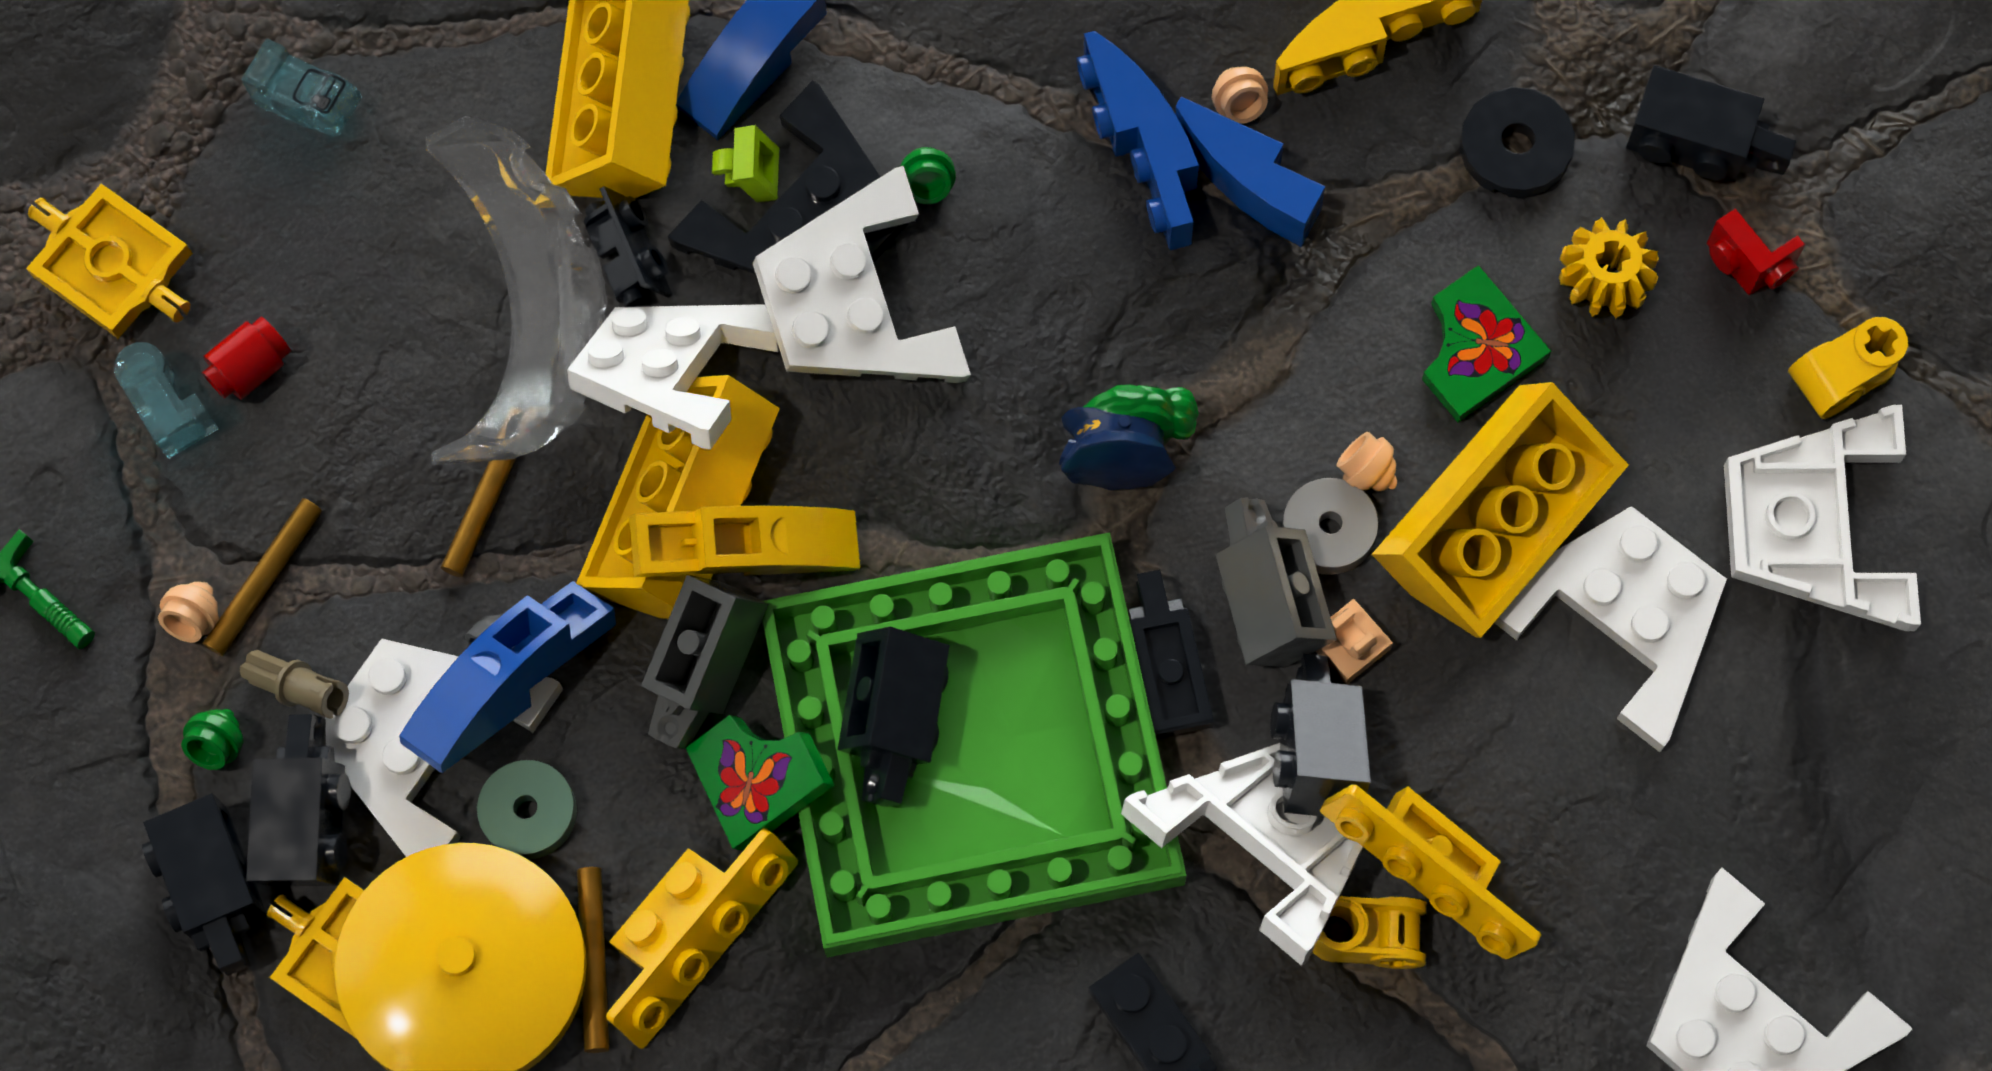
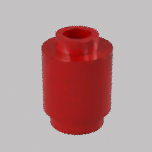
(245, 359)

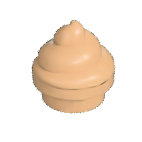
(1240, 94)
(1369, 463)
(189, 611)

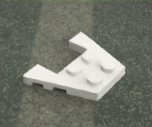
(830, 300)
(655, 354)
(1794, 519)
(1643, 596)
(369, 744)
(1250, 809)
(1730, 1021)

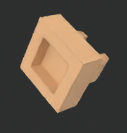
(1358, 642)

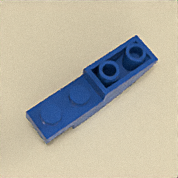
(1144, 125)
(495, 673)

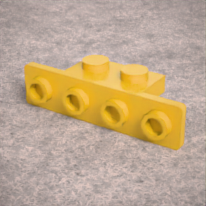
(1435, 859)
(688, 927)

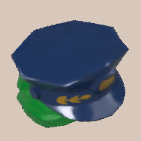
(1124, 436)

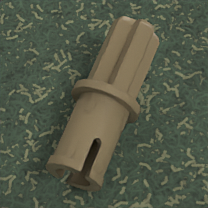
(295, 683)

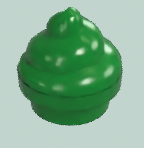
(929, 174)
(212, 738)

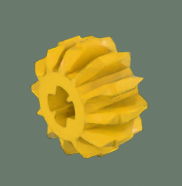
(1620, 252)

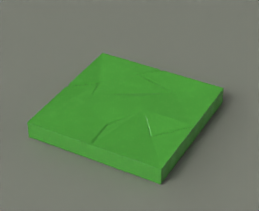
(1030, 760)

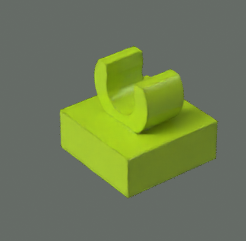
(751, 164)

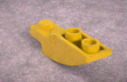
(1354, 35)
(744, 540)

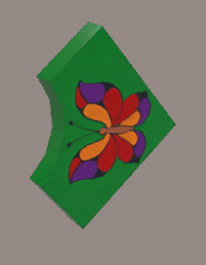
(1483, 345)
(756, 780)

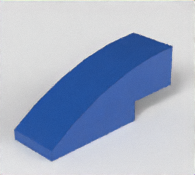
(746, 60)
(1250, 172)

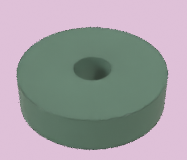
(521, 783)

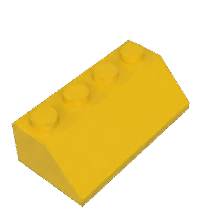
(617, 96)
(676, 476)
(1501, 508)

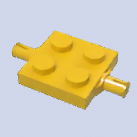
(109, 260)
(310, 962)

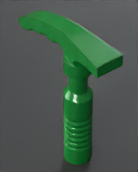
(40, 599)

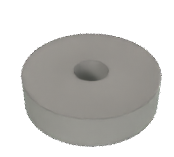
(1349, 508)

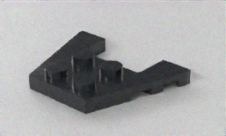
(829, 180)

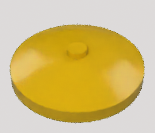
(460, 962)

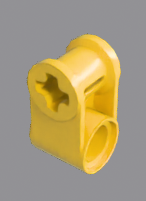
(1843, 369)
(1375, 933)

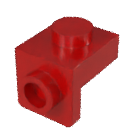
(1744, 255)

